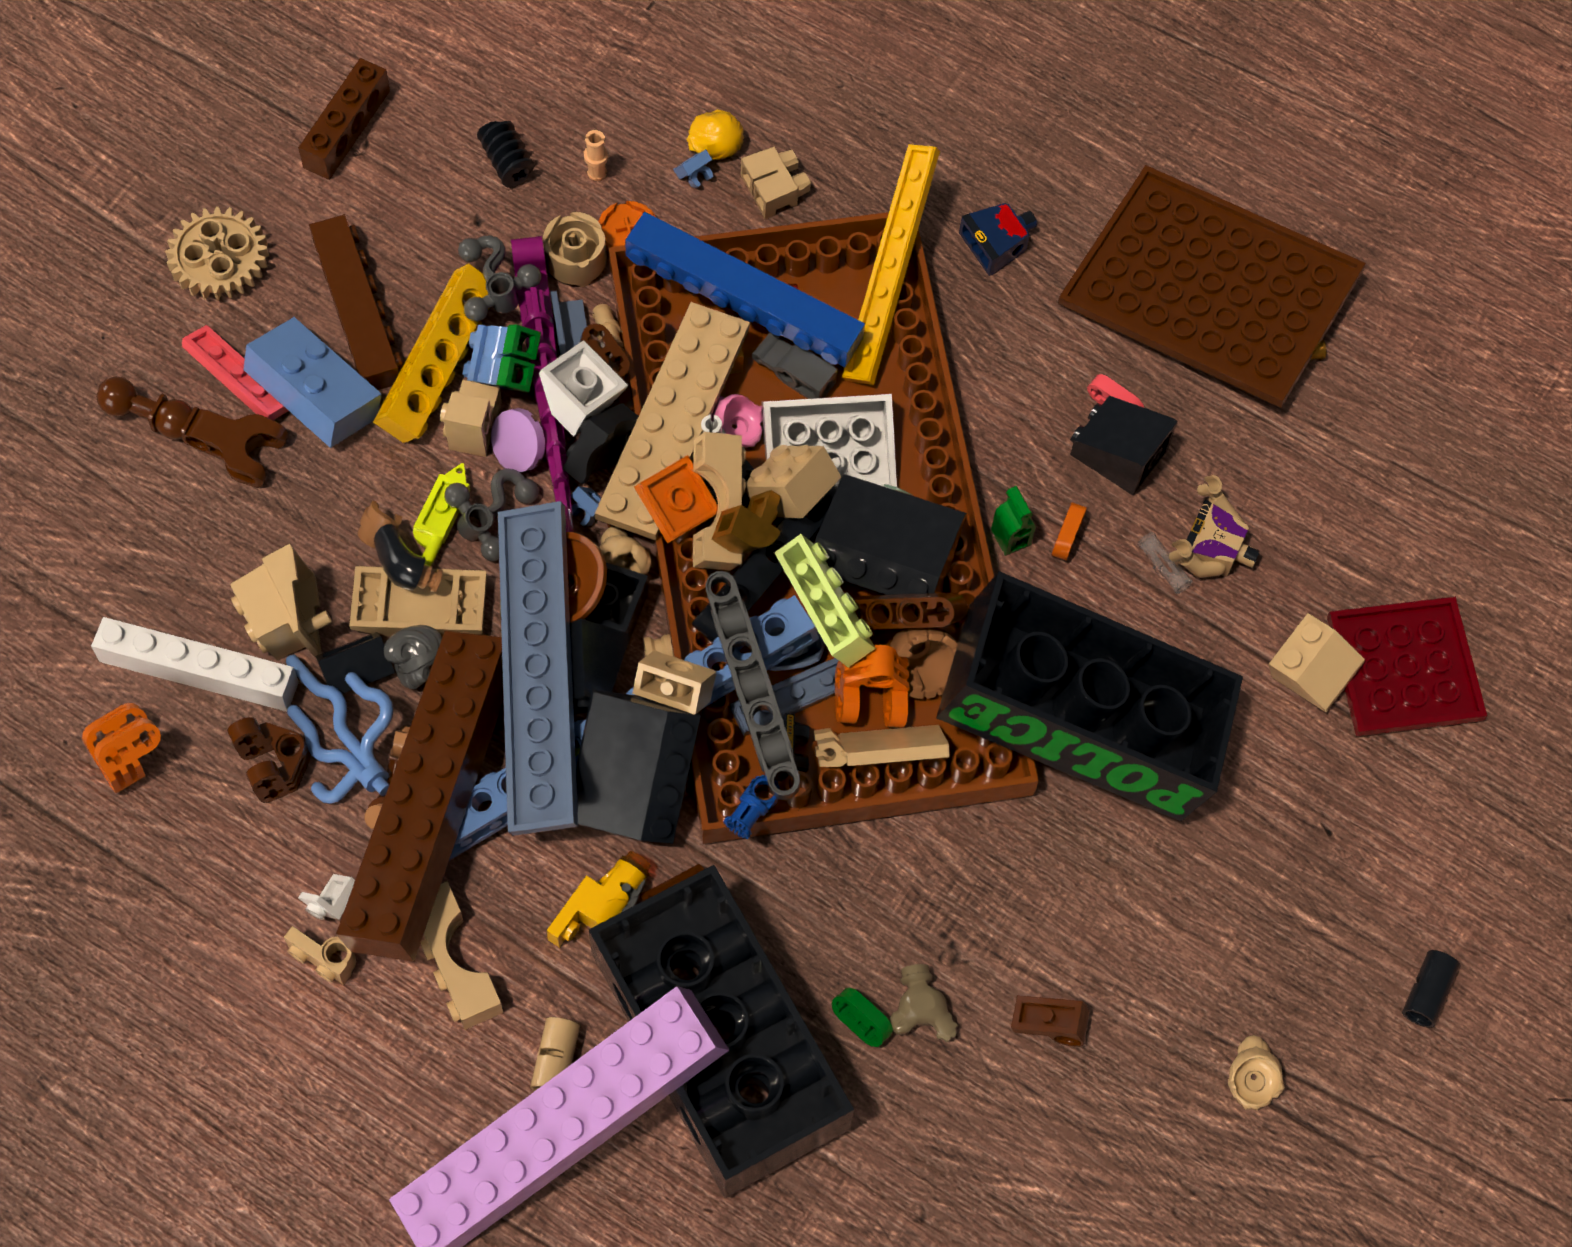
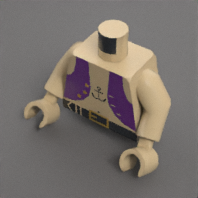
(1214, 537)

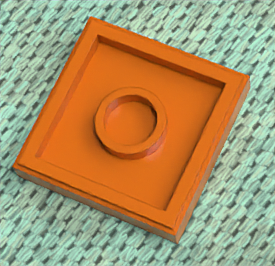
(677, 499)

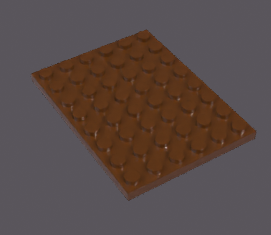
(1212, 285)

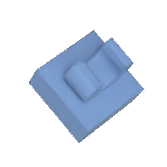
(693, 166)
(587, 500)

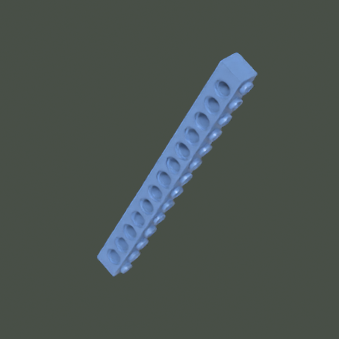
(797, 634)

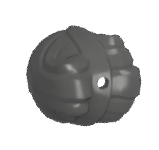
(412, 653)

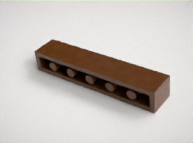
(354, 301)

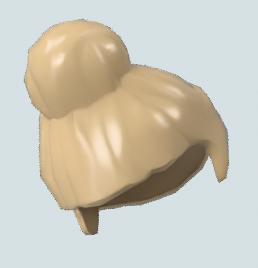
(624, 551)
(1256, 1059)

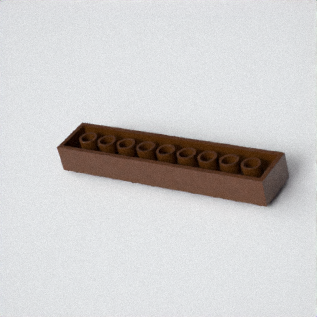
(426, 799)

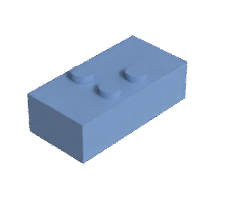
(312, 382)

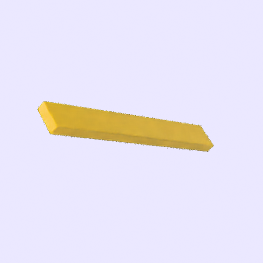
(892, 261)

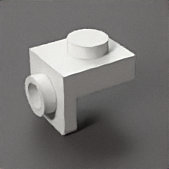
(332, 899)

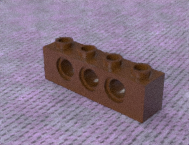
(344, 118)

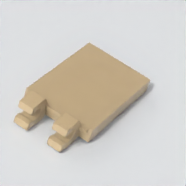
(880, 746)

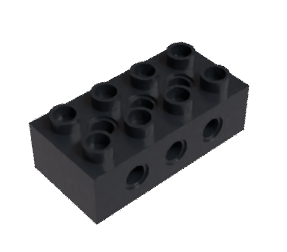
(737, 988)

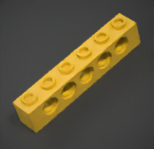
(395, 412)

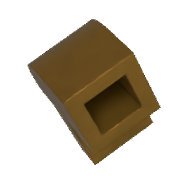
(748, 528)

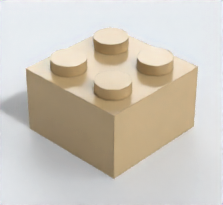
(797, 475)

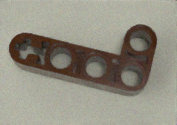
(902, 612)

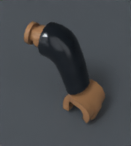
(397, 561)

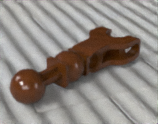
(199, 428)

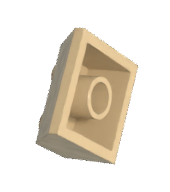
(1316, 663)

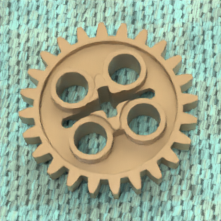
(217, 253)

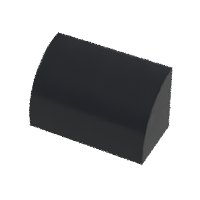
(360, 656)

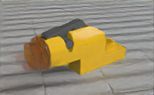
(598, 902)

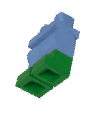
(498, 354)

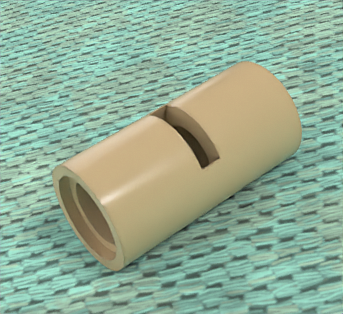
(555, 1050)

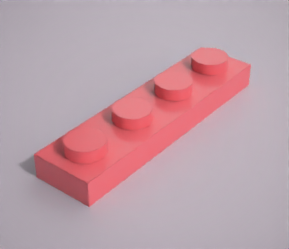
(228, 368)

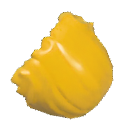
(717, 133)

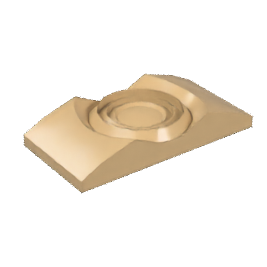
(387, 608)

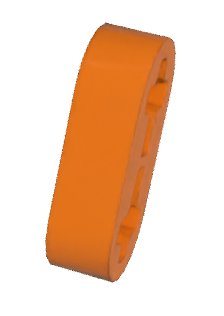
(1069, 531)

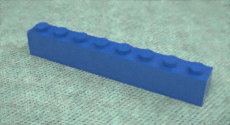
(744, 290)

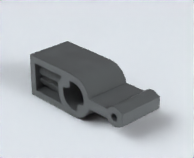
(796, 367)

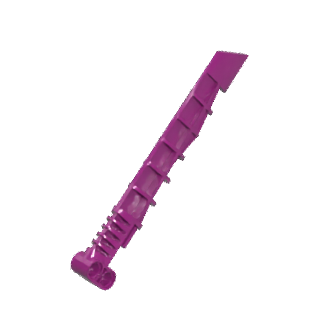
(537, 315)

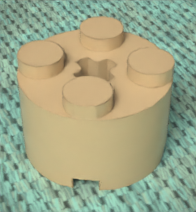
(575, 249)

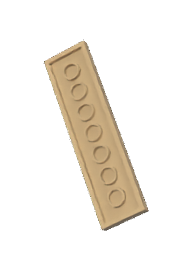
(673, 412)

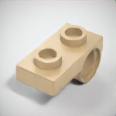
(304, 948)

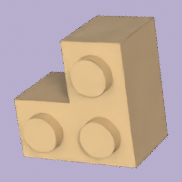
(471, 417)

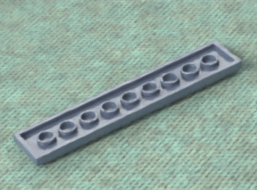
(537, 670)

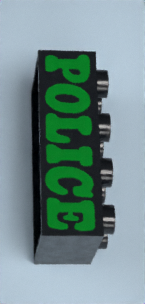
(1091, 697)

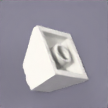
(579, 386)

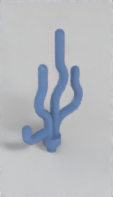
(361, 760)

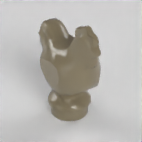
(922, 1005)

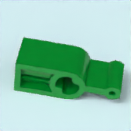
(1013, 523)

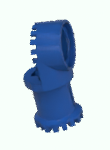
(750, 809)

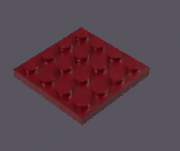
(1413, 668)

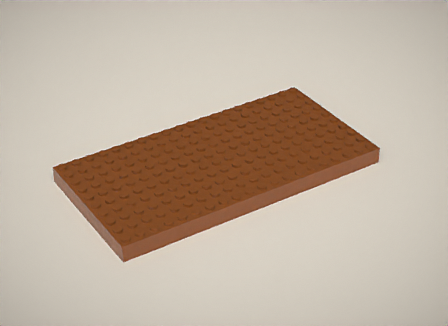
(835, 266)

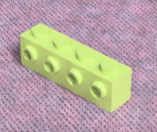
(825, 601)

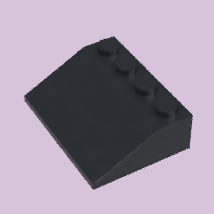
(889, 538)
(634, 766)

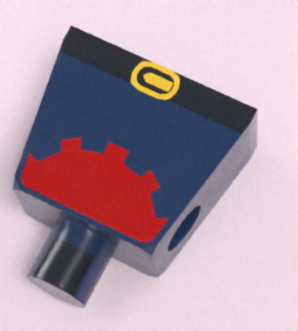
(997, 235)

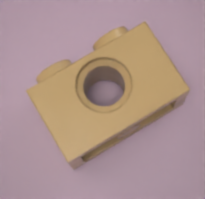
(674, 682)

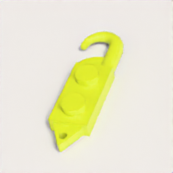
(437, 516)

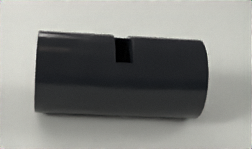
(1431, 989)

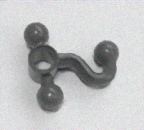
(527, 276)
(458, 496)

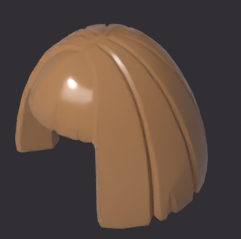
(929, 659)

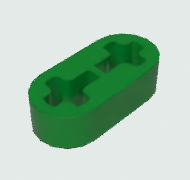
(862, 1017)

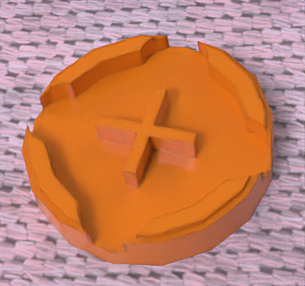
(619, 221)

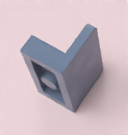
(568, 321)

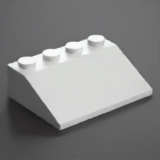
(851, 428)

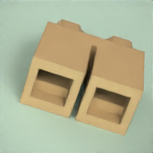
(770, 181)

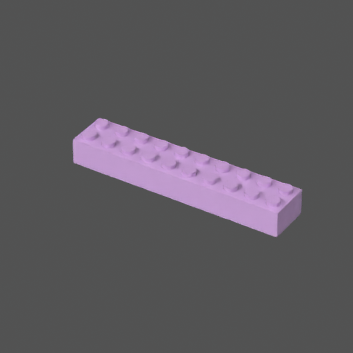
(560, 1122)

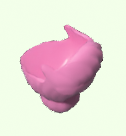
(744, 414)

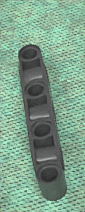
(752, 684)

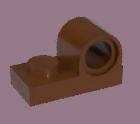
(1058, 1018)

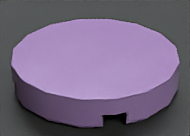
(517, 440)

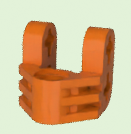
(880, 670)
(121, 748)

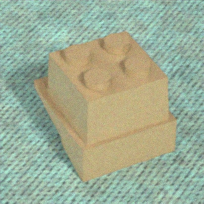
(281, 604)

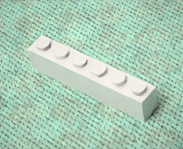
(195, 664)

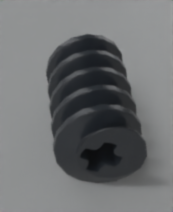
(506, 152)

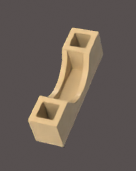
(720, 462)
(471, 992)

